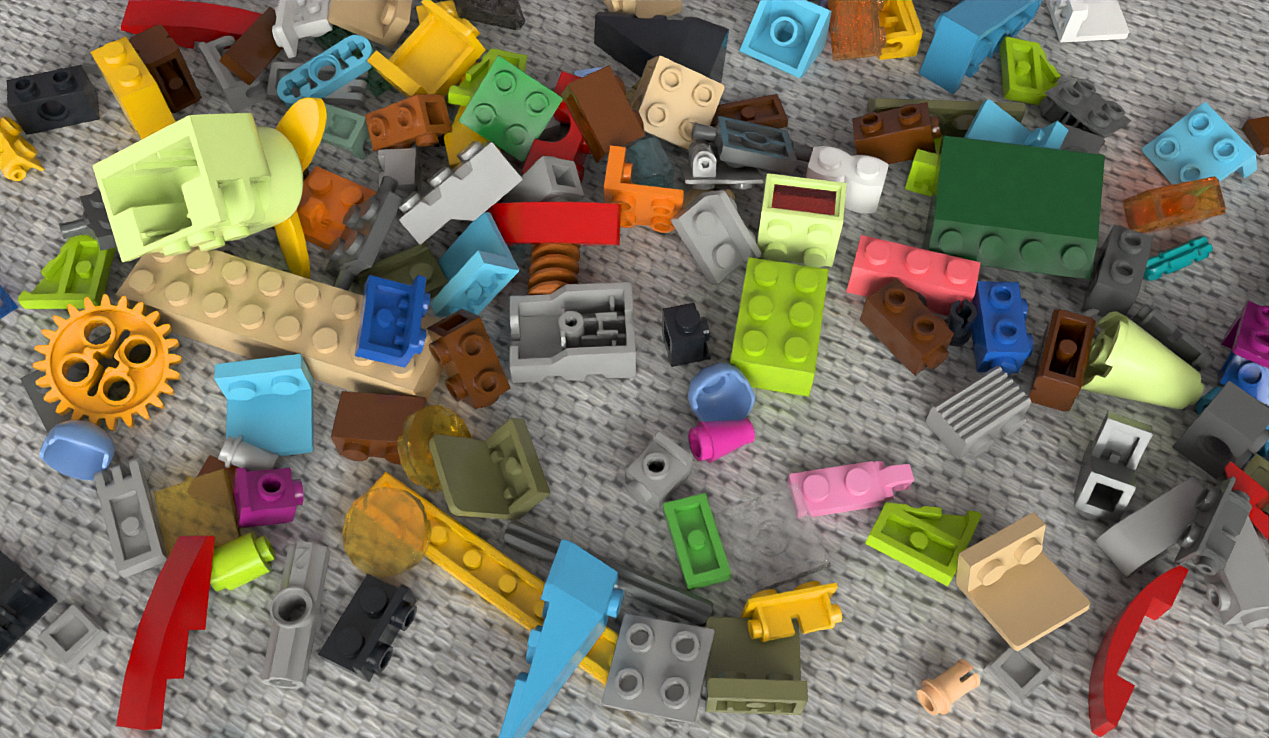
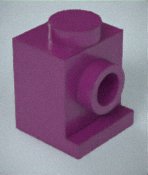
(266, 497)

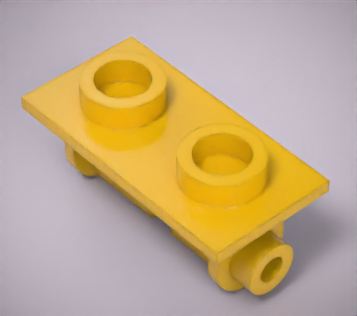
(16, 153)
(774, 611)

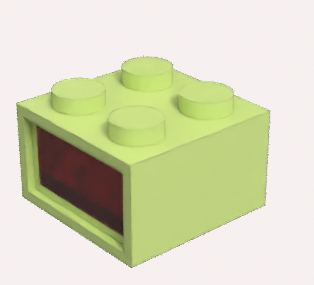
(801, 220)

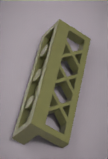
(953, 116)

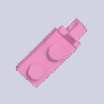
(851, 486)

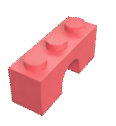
(932, 274)

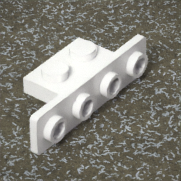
(298, 20)

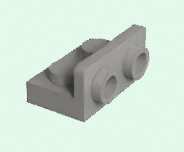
(715, 235)

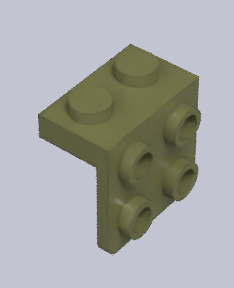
(490, 475)

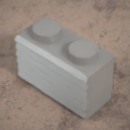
(978, 413)

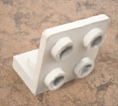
(1087, 20)

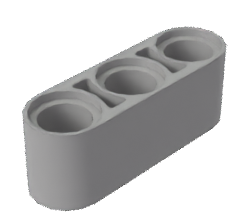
(1152, 529)

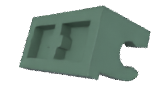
(346, 130)

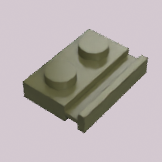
(406, 266)

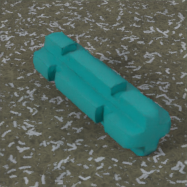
(1177, 257)

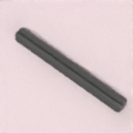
(633, 582)

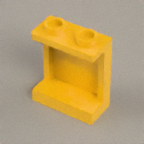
(432, 55)

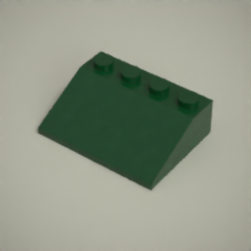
(1016, 206)

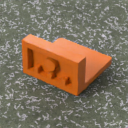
(639, 203)

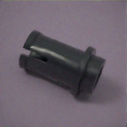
(960, 322)

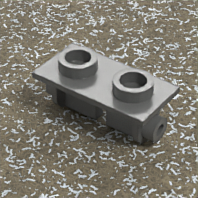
(1166, 333)
(1217, 511)

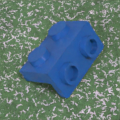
(392, 320)

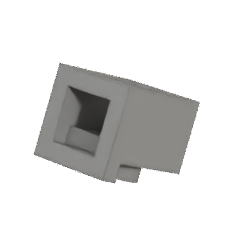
(402, 166)
(658, 487)

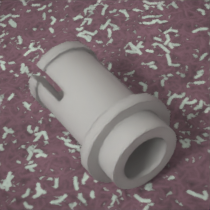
(246, 455)

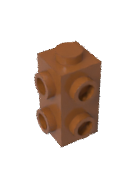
(409, 123)

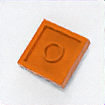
(325, 203)

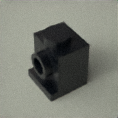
(685, 334)

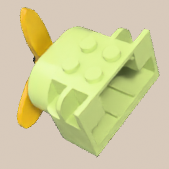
(213, 183)

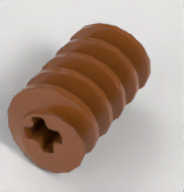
(552, 267)

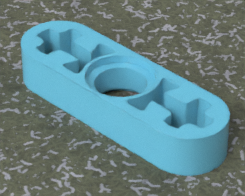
(330, 57)

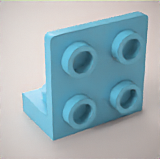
(997, 125)
(1200, 148)
(475, 269)
(269, 403)

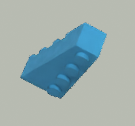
(969, 35)

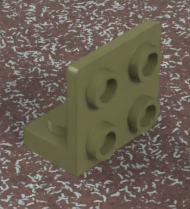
(753, 674)

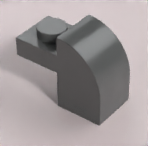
(1109, 467)

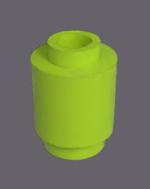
(241, 561)

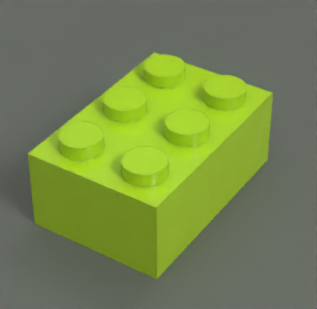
(779, 325)

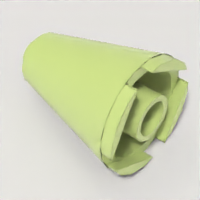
(1138, 367)

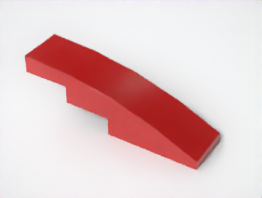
(188, 20)
(161, 640)

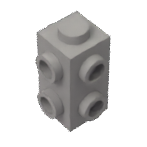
(547, 181)
(1242, 588)

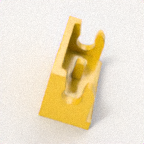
(901, 29)

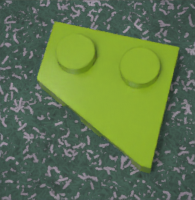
(1025, 71)
(923, 538)

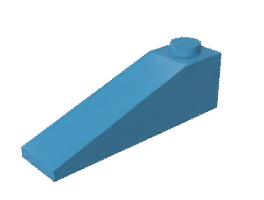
(576, 609)

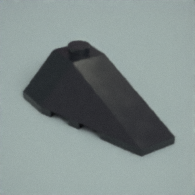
(686, 42)

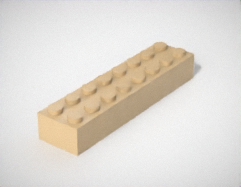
(269, 315)

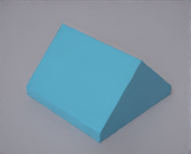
(787, 34)

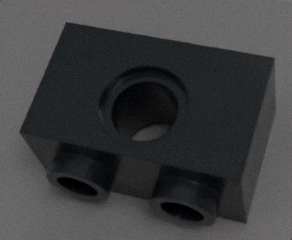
(52, 99)

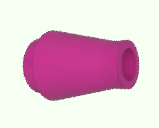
(718, 438)

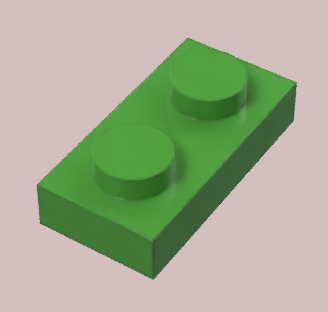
(696, 542)

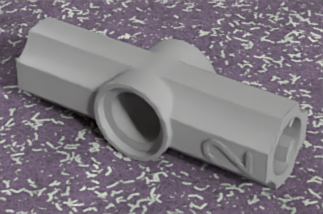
(292, 641)

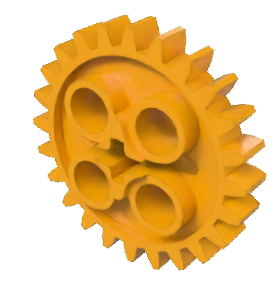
(72, 345)

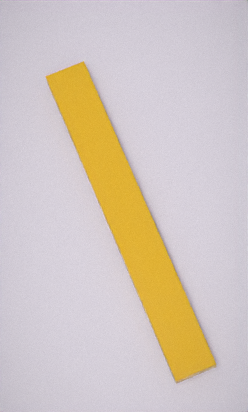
(497, 577)

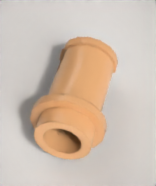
(945, 689)

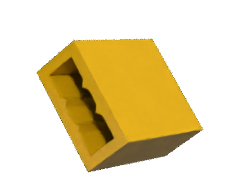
(133, 87)

